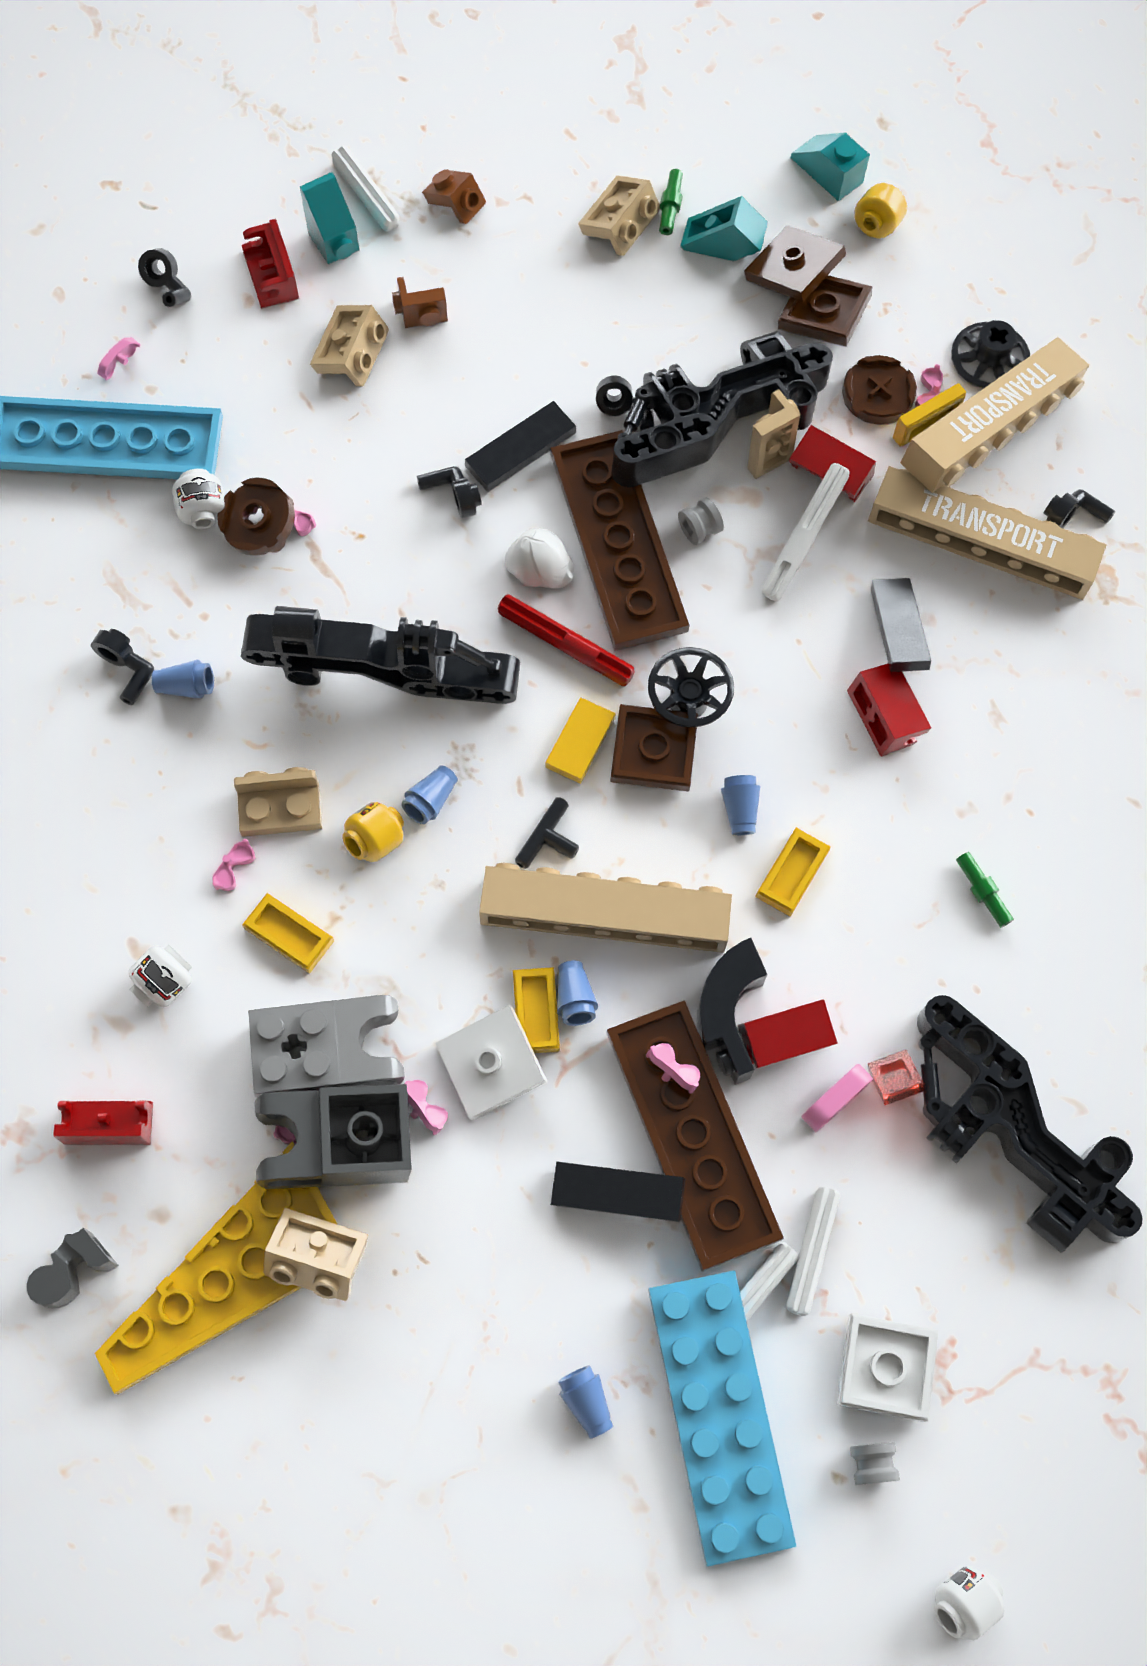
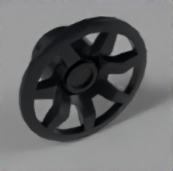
(991, 349)
(689, 689)

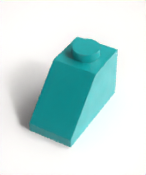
(833, 162)
(329, 218)
(726, 231)

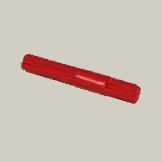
(566, 640)

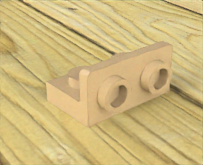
(621, 212)
(351, 343)
(773, 436)
(278, 802)
(314, 1254)

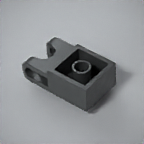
(326, 1135)

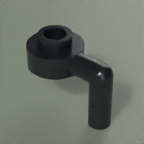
(152, 276)
(620, 403)
(465, 494)
(1062, 509)
(115, 649)

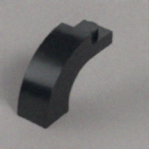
(726, 984)

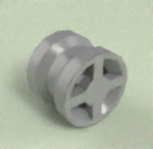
(700, 521)
(875, 1463)

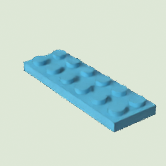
(107, 437)
(721, 1419)

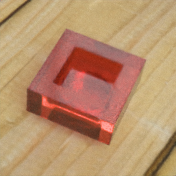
(895, 1077)

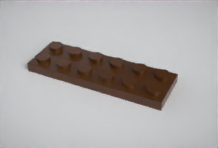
(619, 545)
(696, 1139)

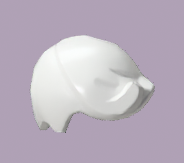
(539, 560)

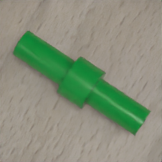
(671, 202)
(984, 889)

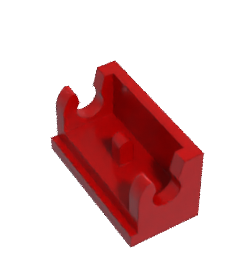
(269, 265)
(820, 450)
(888, 708)
(788, 1033)
(104, 1122)

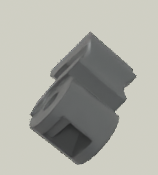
(58, 1283)

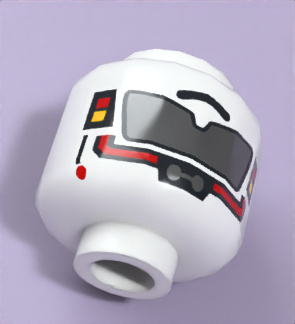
(198, 498)
(160, 976)
(969, 1603)

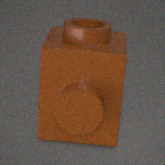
(456, 191)
(420, 307)

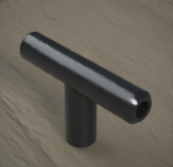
(545, 834)

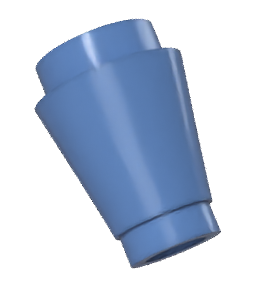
(185, 679)
(428, 796)
(741, 803)
(575, 996)
(586, 1400)

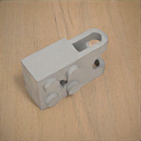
(333, 1045)

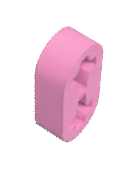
(837, 1097)

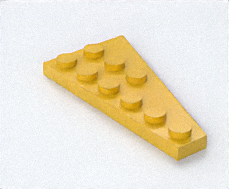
(210, 1290)

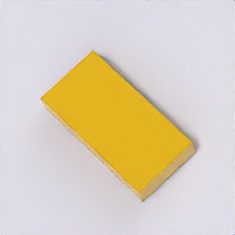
(928, 413)
(580, 740)
(793, 872)
(288, 933)
(537, 1007)

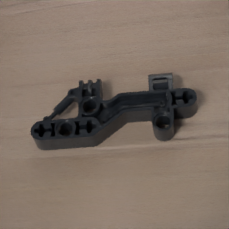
(700, 417)
(413, 659)
(1015, 1115)

